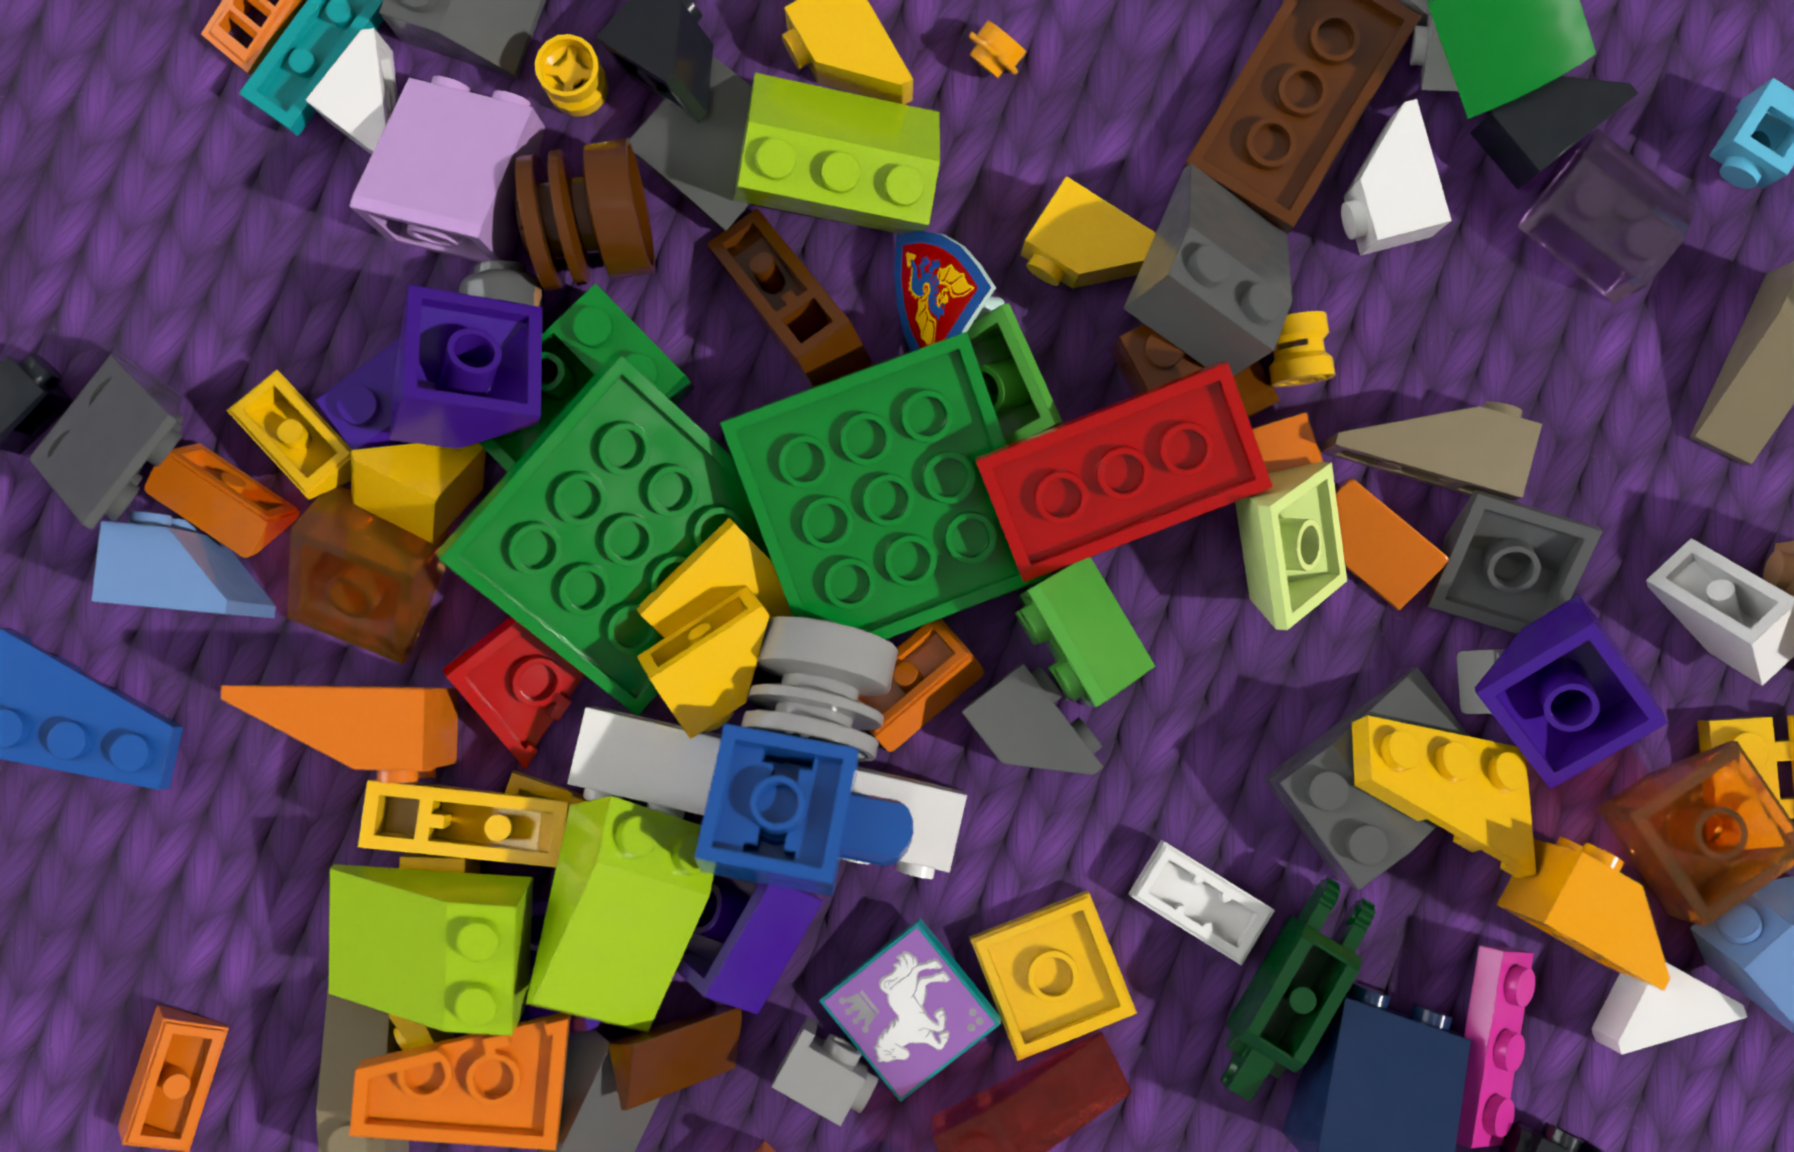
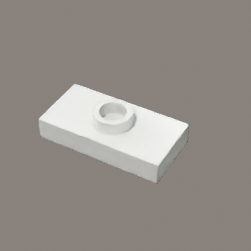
(1201, 902)

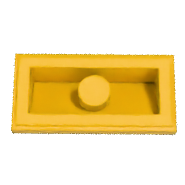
(294, 436)

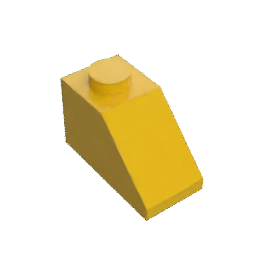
(846, 48)
(1084, 240)
(709, 662)

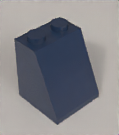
(1380, 1080)

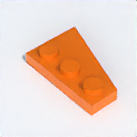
(468, 1089)

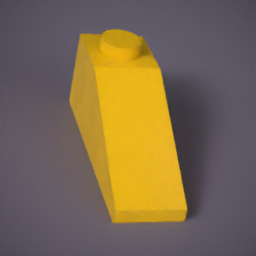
(462, 823)

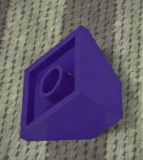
(465, 369)

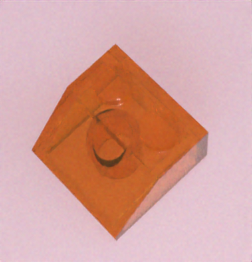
(361, 576)
(1703, 832)

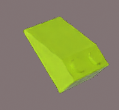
(618, 913)
(432, 945)

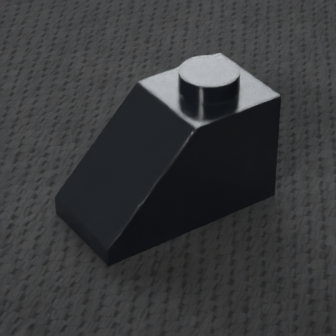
(663, 51)
(1546, 123)

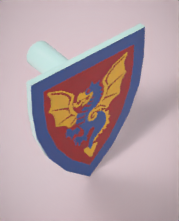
(938, 288)

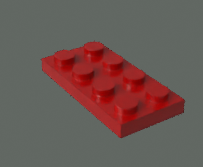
(1124, 471)

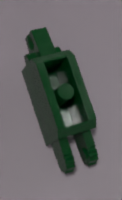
(1294, 992)

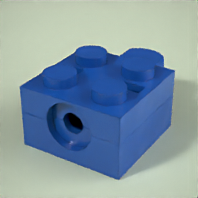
(794, 821)

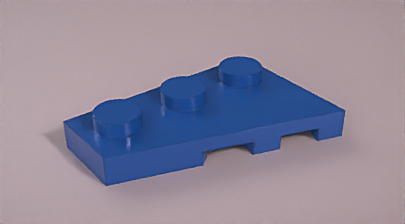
(76, 724)

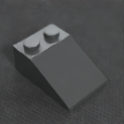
(1214, 276)
(1342, 822)

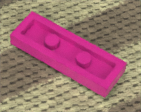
(1494, 1024)

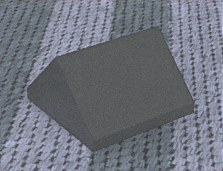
(590, 1100)

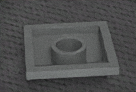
(1510, 562)

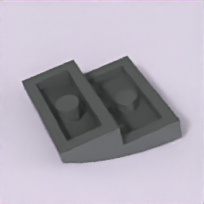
(701, 156)

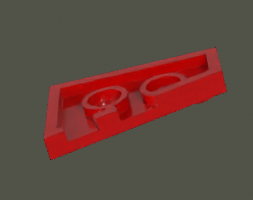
(515, 685)

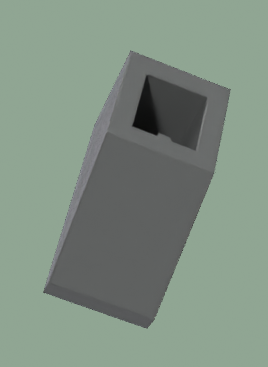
(1026, 727)

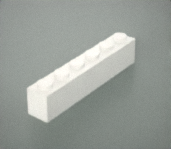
(674, 774)

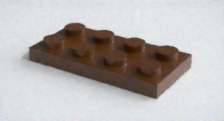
(1300, 101)

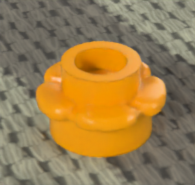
(996, 50)

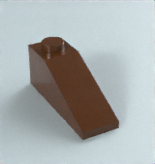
(789, 301)

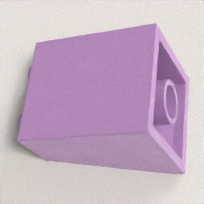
(449, 170)

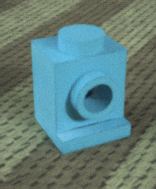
(1759, 138)

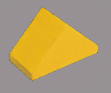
(417, 484)

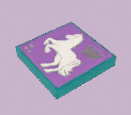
(910, 1009)

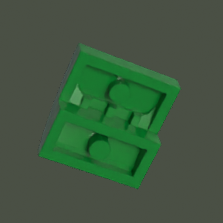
(1509, 46)

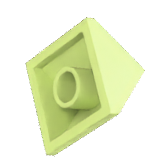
(1292, 543)

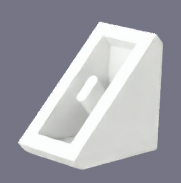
(359, 90)
(1646, 1016)

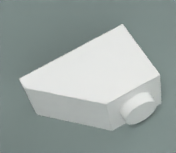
(1396, 188)
(1728, 610)

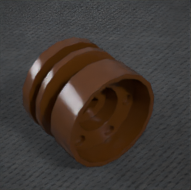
(584, 214)

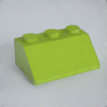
(838, 156)

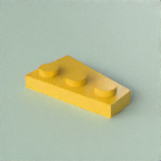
(1454, 781)

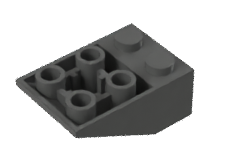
(107, 436)

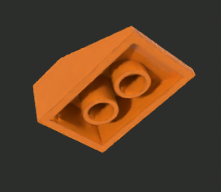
(366, 727)

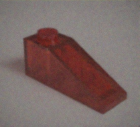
(1036, 1105)

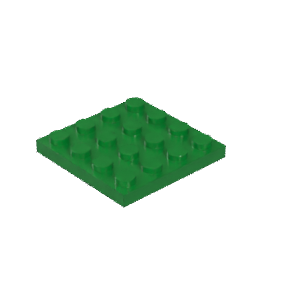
(879, 492)
(598, 523)

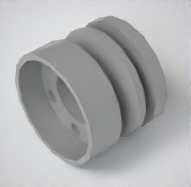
(821, 676)

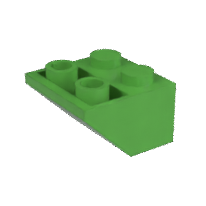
(1085, 634)

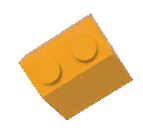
(1590, 908)

